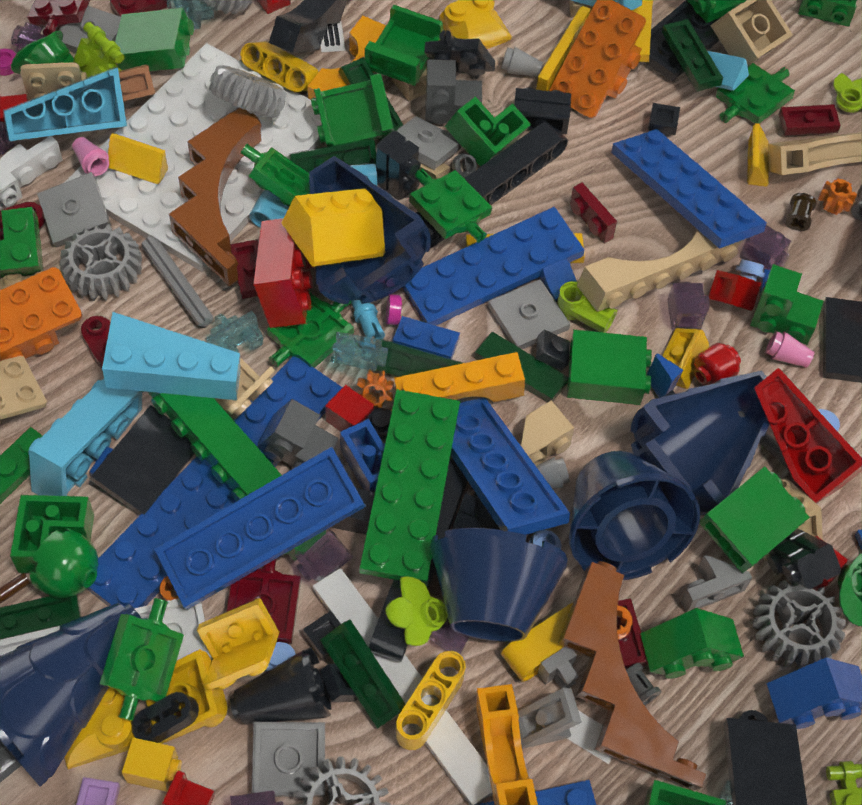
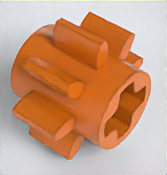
(837, 196)
(380, 383)

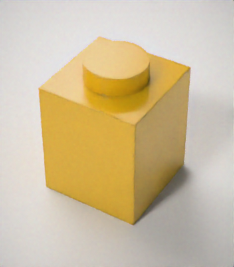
(151, 764)

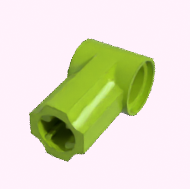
(582, 309)

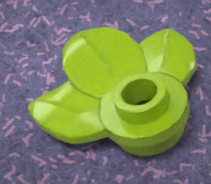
(848, 93)
(416, 611)

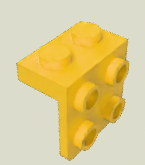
(238, 643)

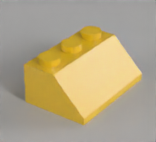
(336, 226)

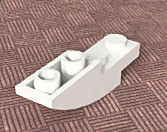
(23, 166)

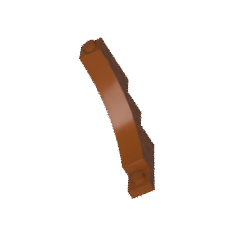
(199, 219)
(629, 728)

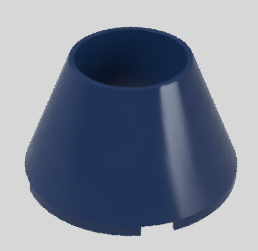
(630, 515)
(495, 581)

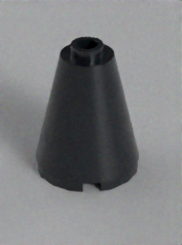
(284, 693)

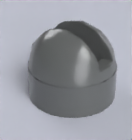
(468, 162)

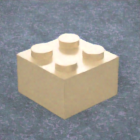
(751, 29)

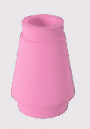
(91, 156)
(789, 350)

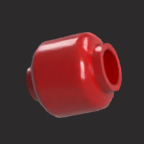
(716, 363)

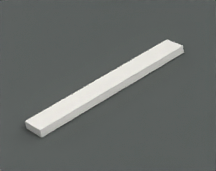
(447, 740)

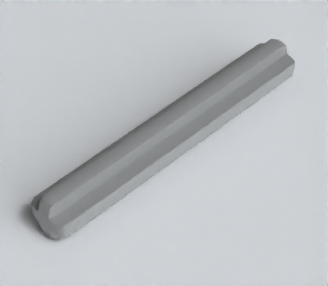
(177, 282)

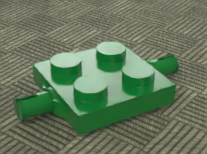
(756, 96)
(277, 174)
(450, 204)
(312, 340)
(142, 658)

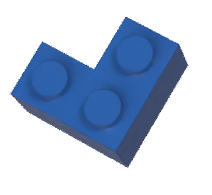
(363, 453)
(817, 690)

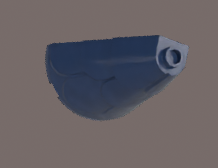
(404, 239)
(702, 435)
(54, 689)

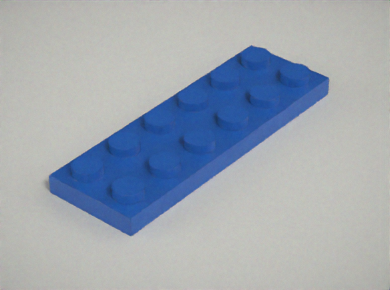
(689, 188)
(491, 267)
(503, 472)
(259, 528)

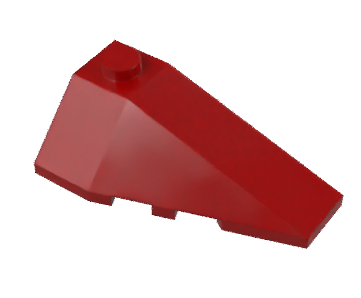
(810, 445)

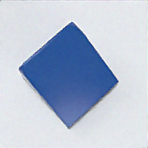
(556, 275)
(663, 375)

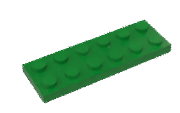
(410, 487)

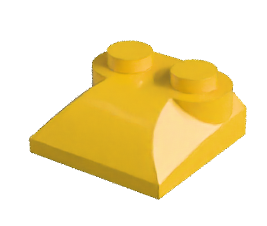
(475, 20)
(189, 679)
(104, 733)

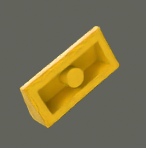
(757, 157)
(137, 159)
(683, 349)

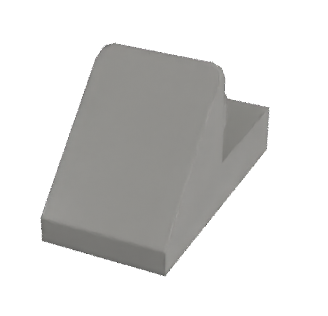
(718, 582)
(548, 719)

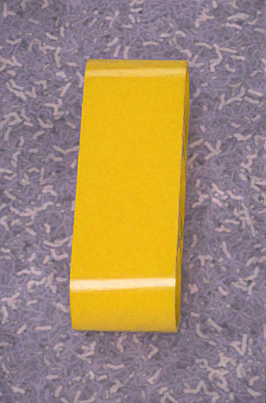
(269, 65)
(541, 643)
(432, 684)

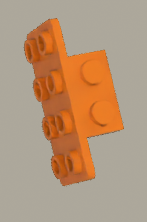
(601, 57)
(34, 312)

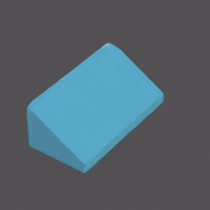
(732, 68)

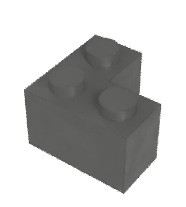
(445, 93)
(294, 435)

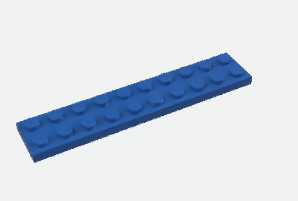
(130, 566)

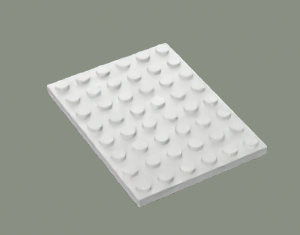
(171, 119)

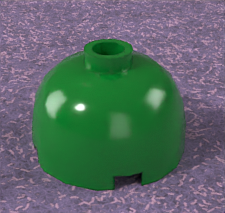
(65, 564)

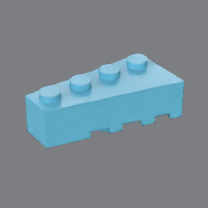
(76, 108)
(167, 362)
(80, 437)

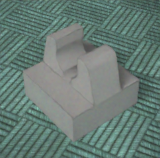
(559, 668)

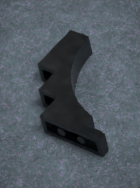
(306, 24)

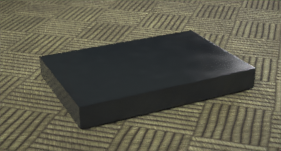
(842, 339)
(144, 462)
(764, 763)

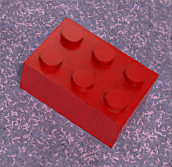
(282, 276)

